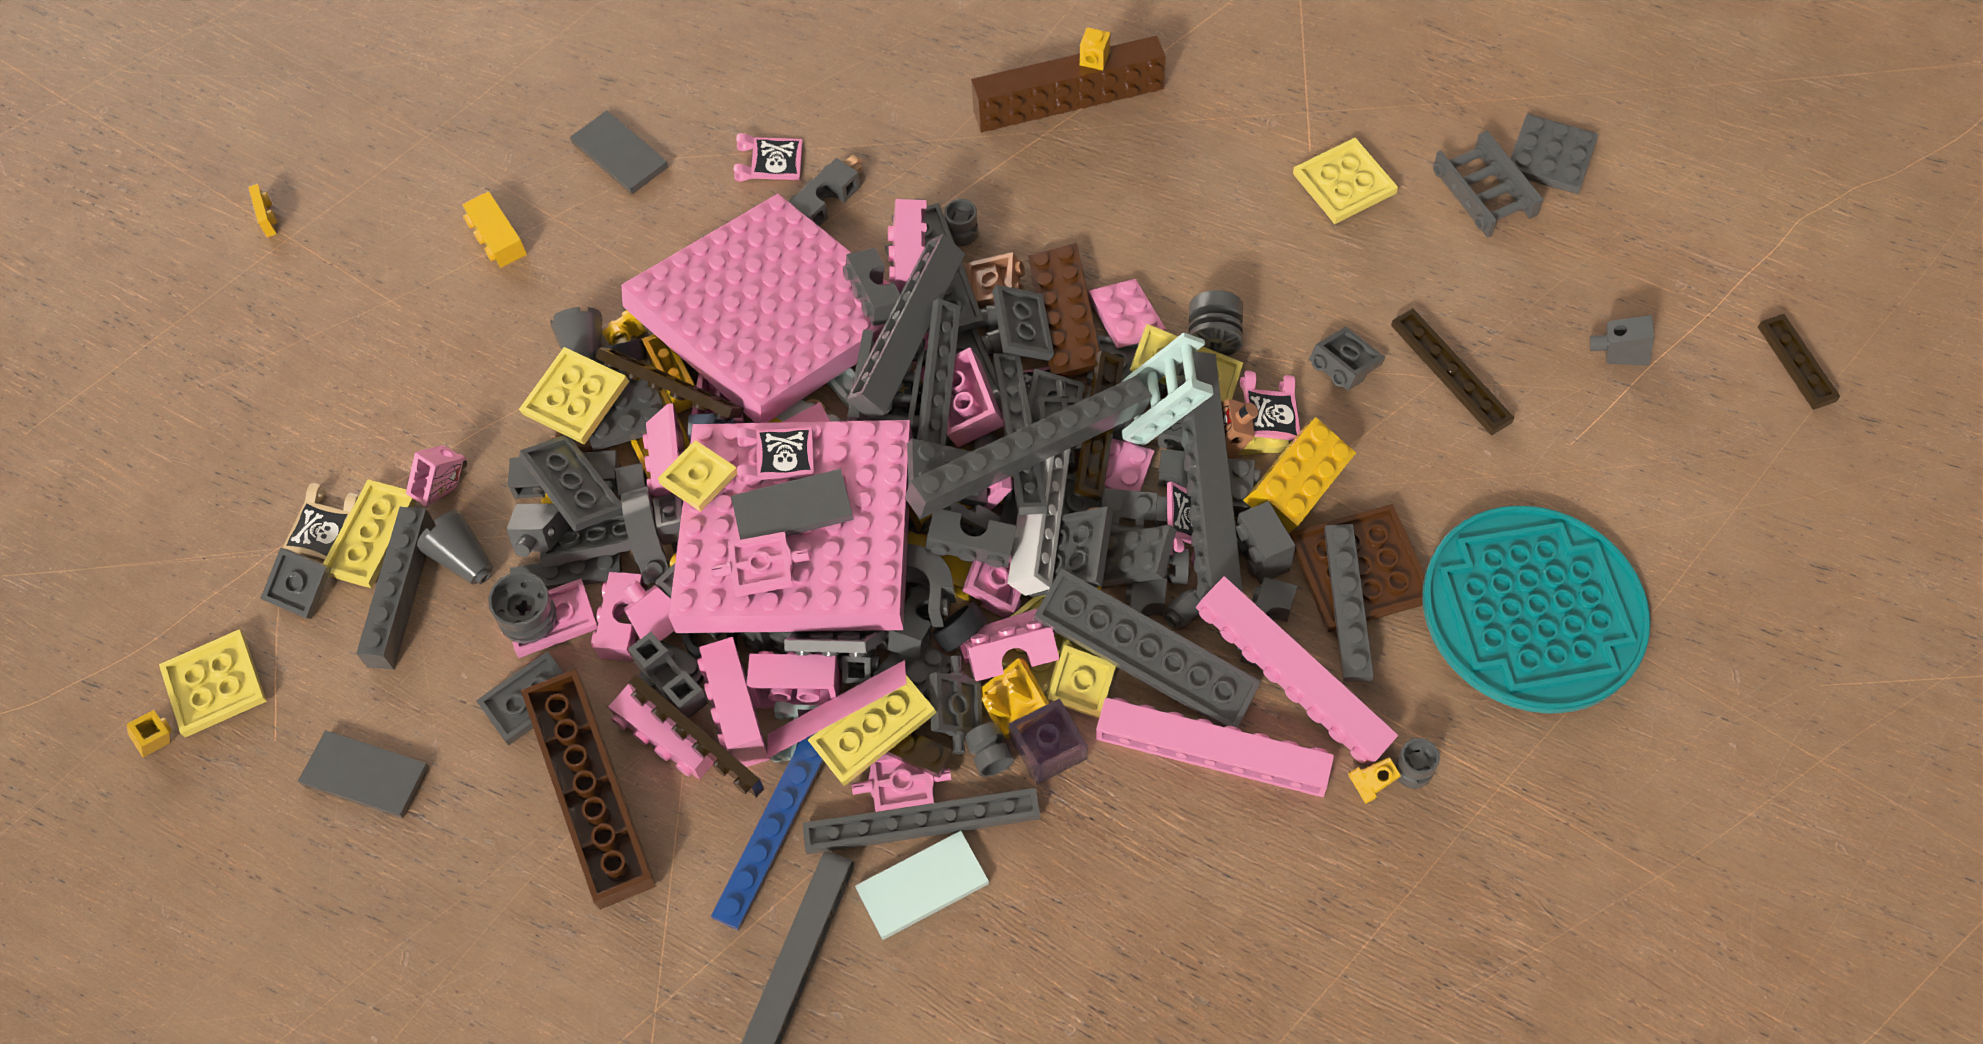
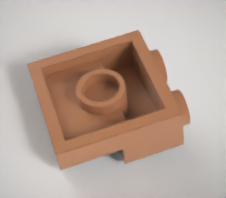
(994, 271)

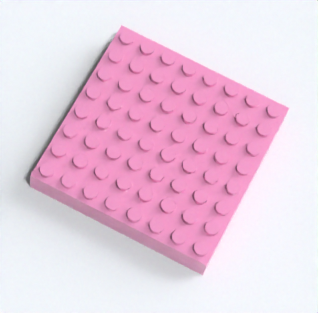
(756, 308)
(853, 566)

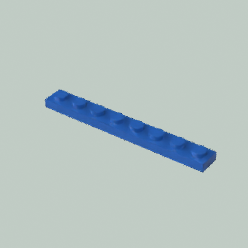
(768, 836)

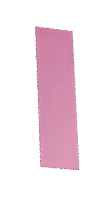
(836, 709)

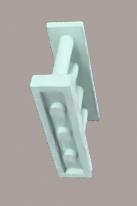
(1179, 400)

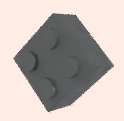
(1264, 542)

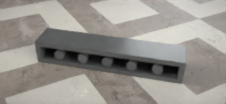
(395, 590)

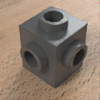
(858, 669)

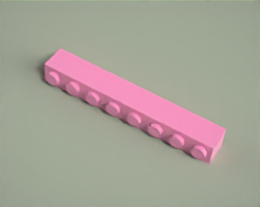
(1296, 672)
(1215, 746)

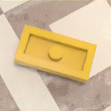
(265, 216)

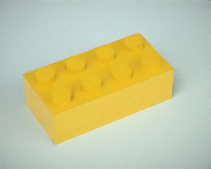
(1302, 473)

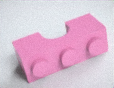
(612, 637)
(987, 651)

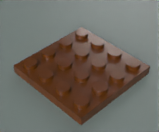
(1386, 563)

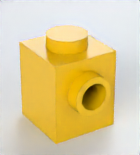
(1094, 48)
(149, 733)

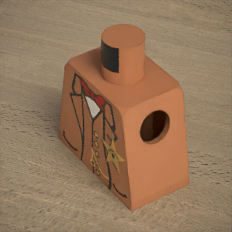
(1238, 425)

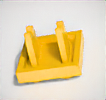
(1012, 695)

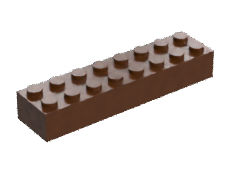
(1067, 86)
(588, 789)

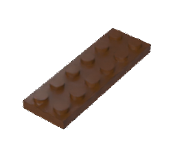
(1072, 330)

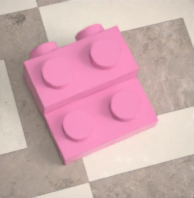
(992, 588)

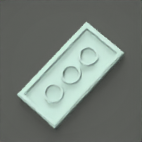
(921, 885)

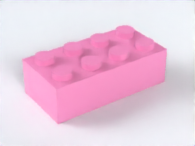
(731, 702)

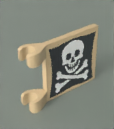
(317, 524)

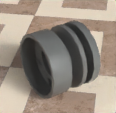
(1217, 320)
(522, 607)

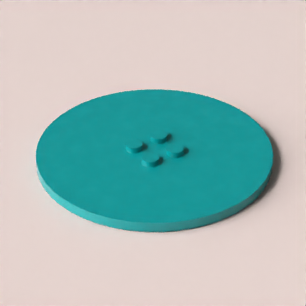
(1536, 609)

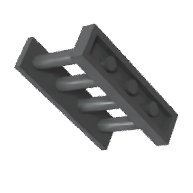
(1498, 165)
(920, 357)

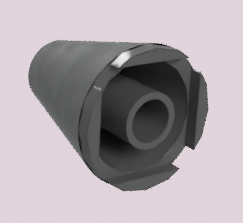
(579, 330)
(456, 548)

